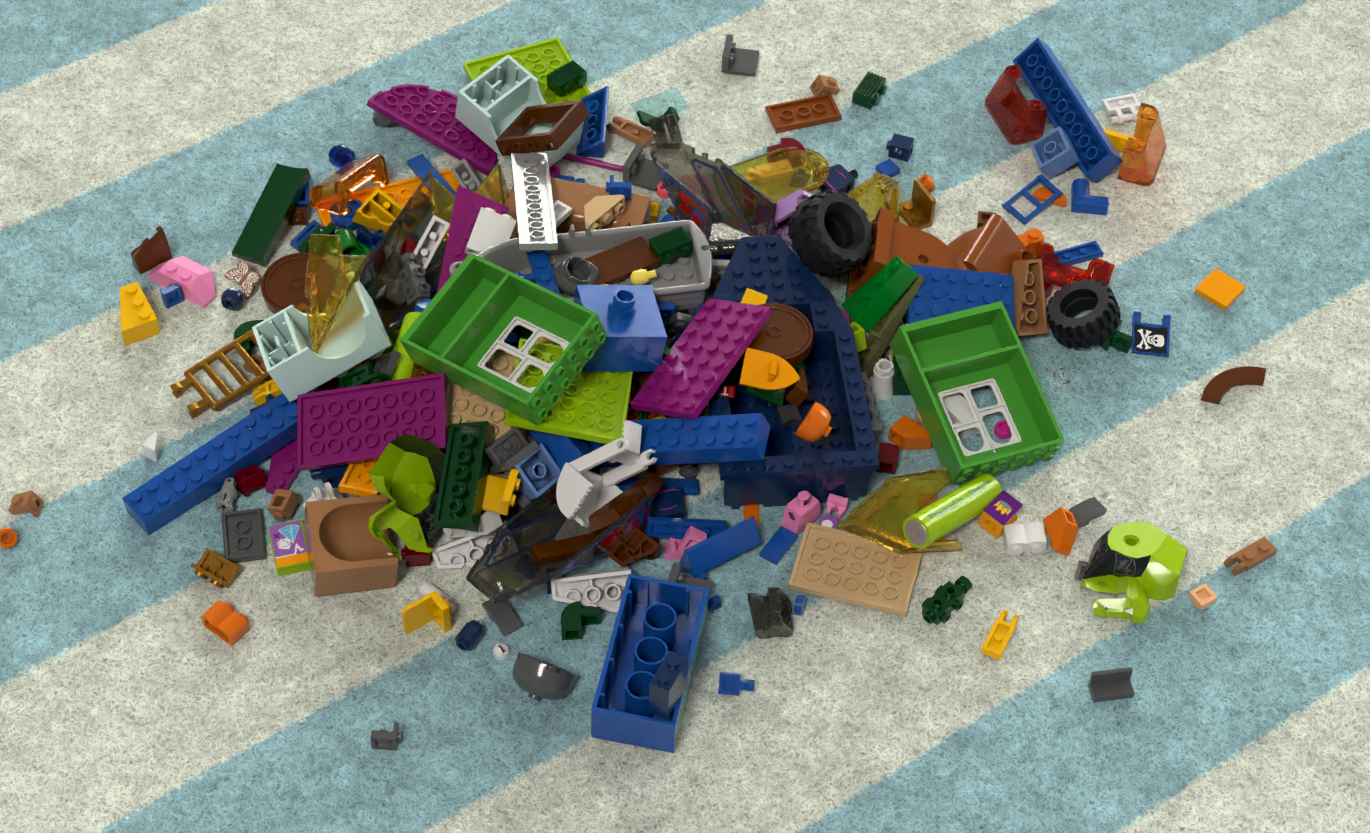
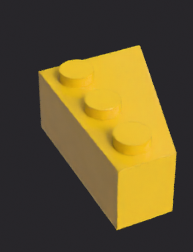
(378, 211)
(136, 315)

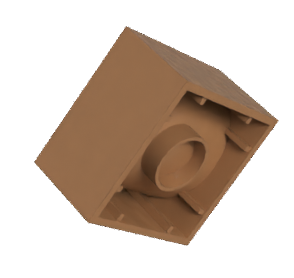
(343, 550)

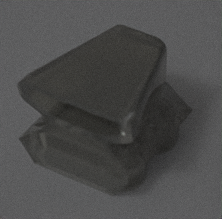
(771, 614)

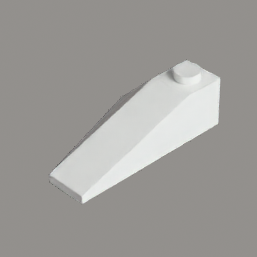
(462, 551)
(592, 588)

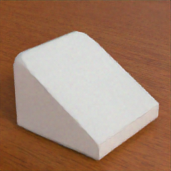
(151, 447)

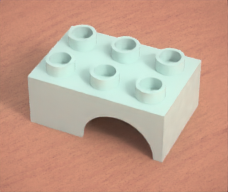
(498, 99)
(288, 346)

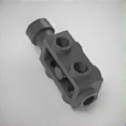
(413, 280)

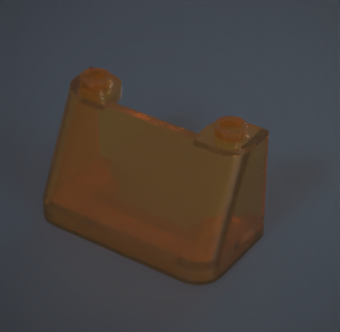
(336, 189)

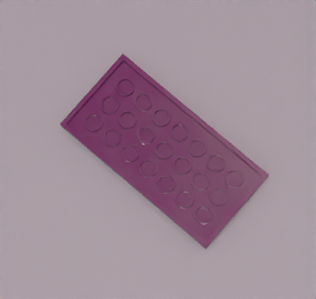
(701, 358)
(363, 419)

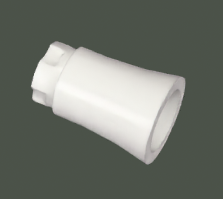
(883, 379)

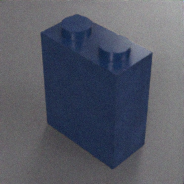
(668, 685)

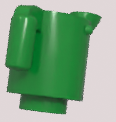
(350, 244)

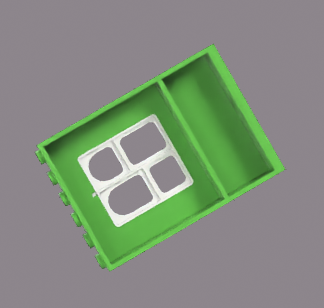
(476, 315)
(972, 352)

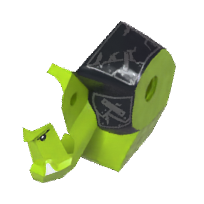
(411, 478)
(1134, 561)

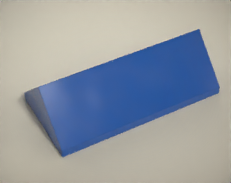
(594, 128)
(561, 448)
(720, 547)

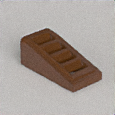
(798, 391)

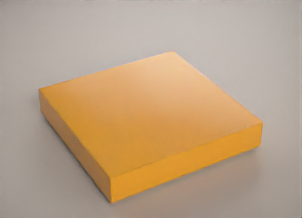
(1220, 289)

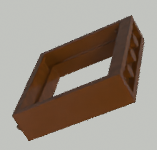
(567, 114)

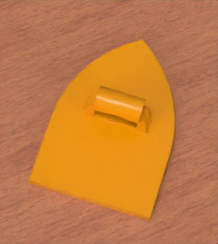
(766, 371)

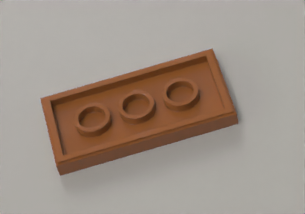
(803, 113)

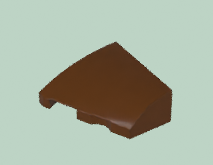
(151, 252)
(633, 548)

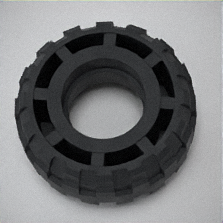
(848, 230)

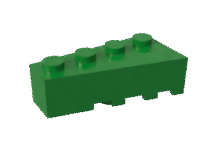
(879, 293)

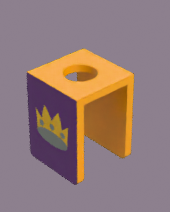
(999, 513)

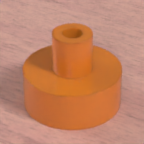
(928, 182)
(7, 537)

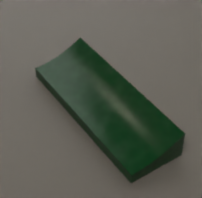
(271, 214)
(464, 476)

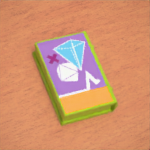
(289, 547)

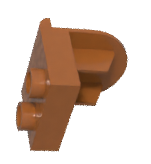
(989, 248)

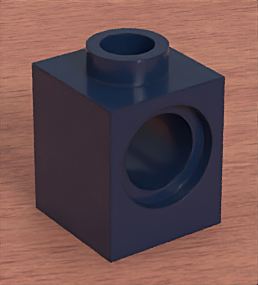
(900, 147)

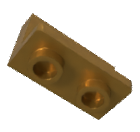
(217, 568)

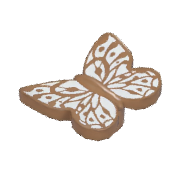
(244, 277)

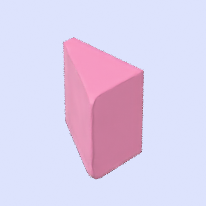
(692, 537)
(672, 549)

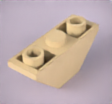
(602, 210)

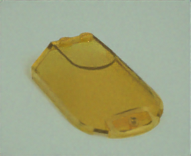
(785, 171)

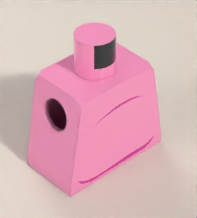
(800, 511)

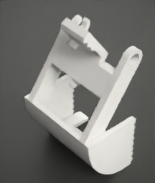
(584, 491)

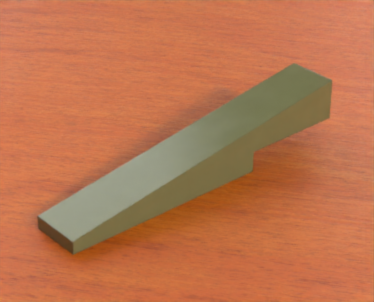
(886, 327)

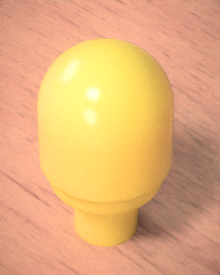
(641, 276)

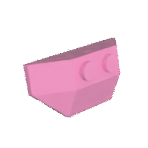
(194, 279)

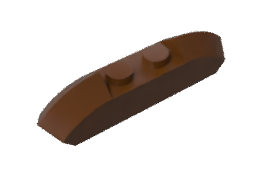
(624, 502)

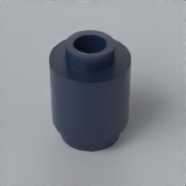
(469, 635)

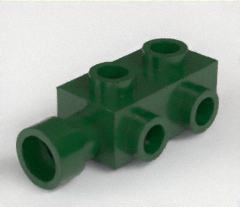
(948, 597)

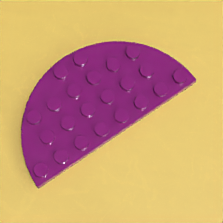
(433, 119)

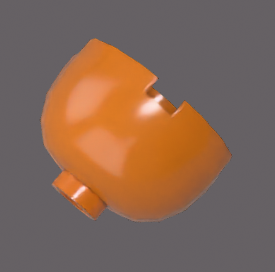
(815, 424)

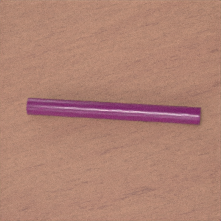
(593, 162)

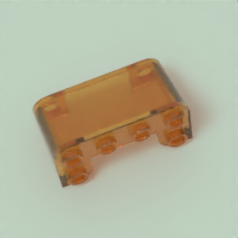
(1142, 164)

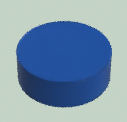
(799, 606)

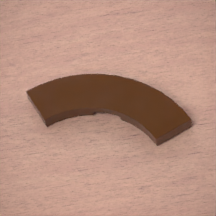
(1226, 380)

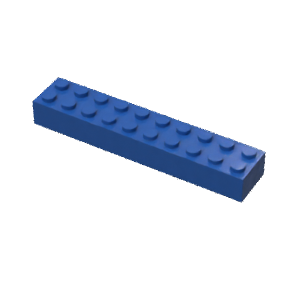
(1068, 110)
(701, 440)
(208, 466)

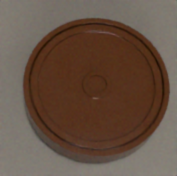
(285, 282)
(785, 334)

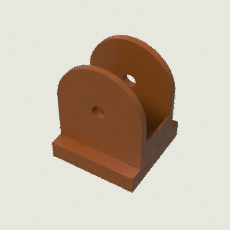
(899, 240)

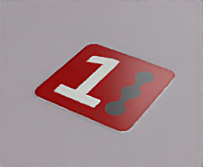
(729, 391)

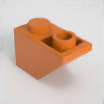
(909, 435)
(1061, 529)

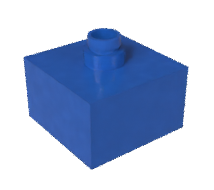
(632, 327)

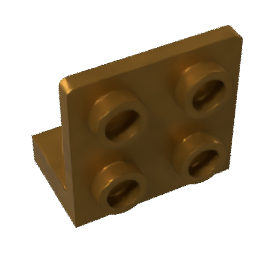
(919, 210)

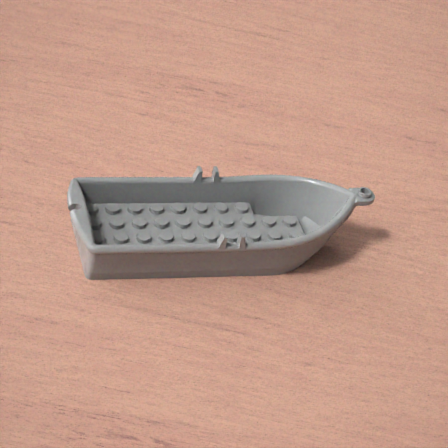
(678, 281)

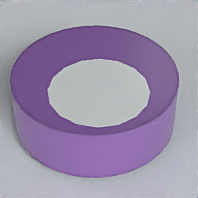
(829, 521)

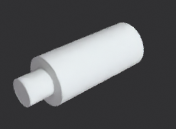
(428, 588)

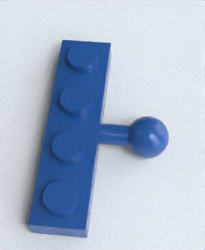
(541, 271)

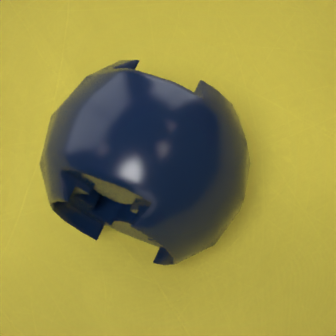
(232, 299)

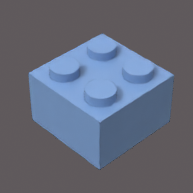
(1054, 152)
(536, 473)

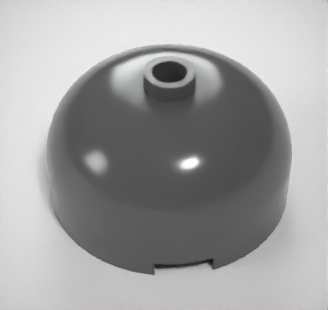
(541, 678)

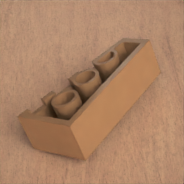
(1029, 297)

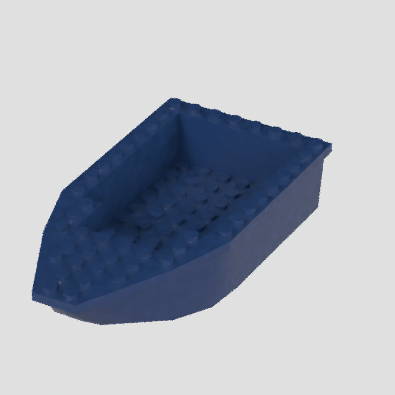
(834, 379)

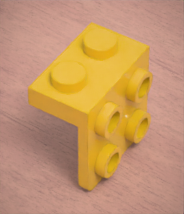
(500, 493)
(426, 609)

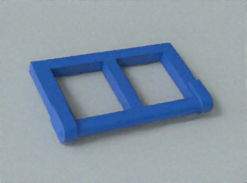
(1040, 206)

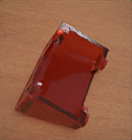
(1015, 116)
(1061, 273)

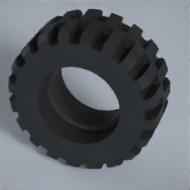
(1087, 329)

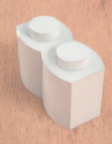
(1024, 538)

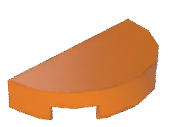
(1043, 194)

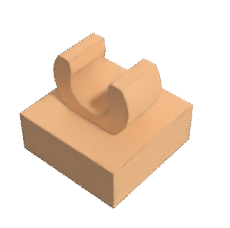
(1202, 597)

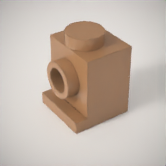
(283, 504)

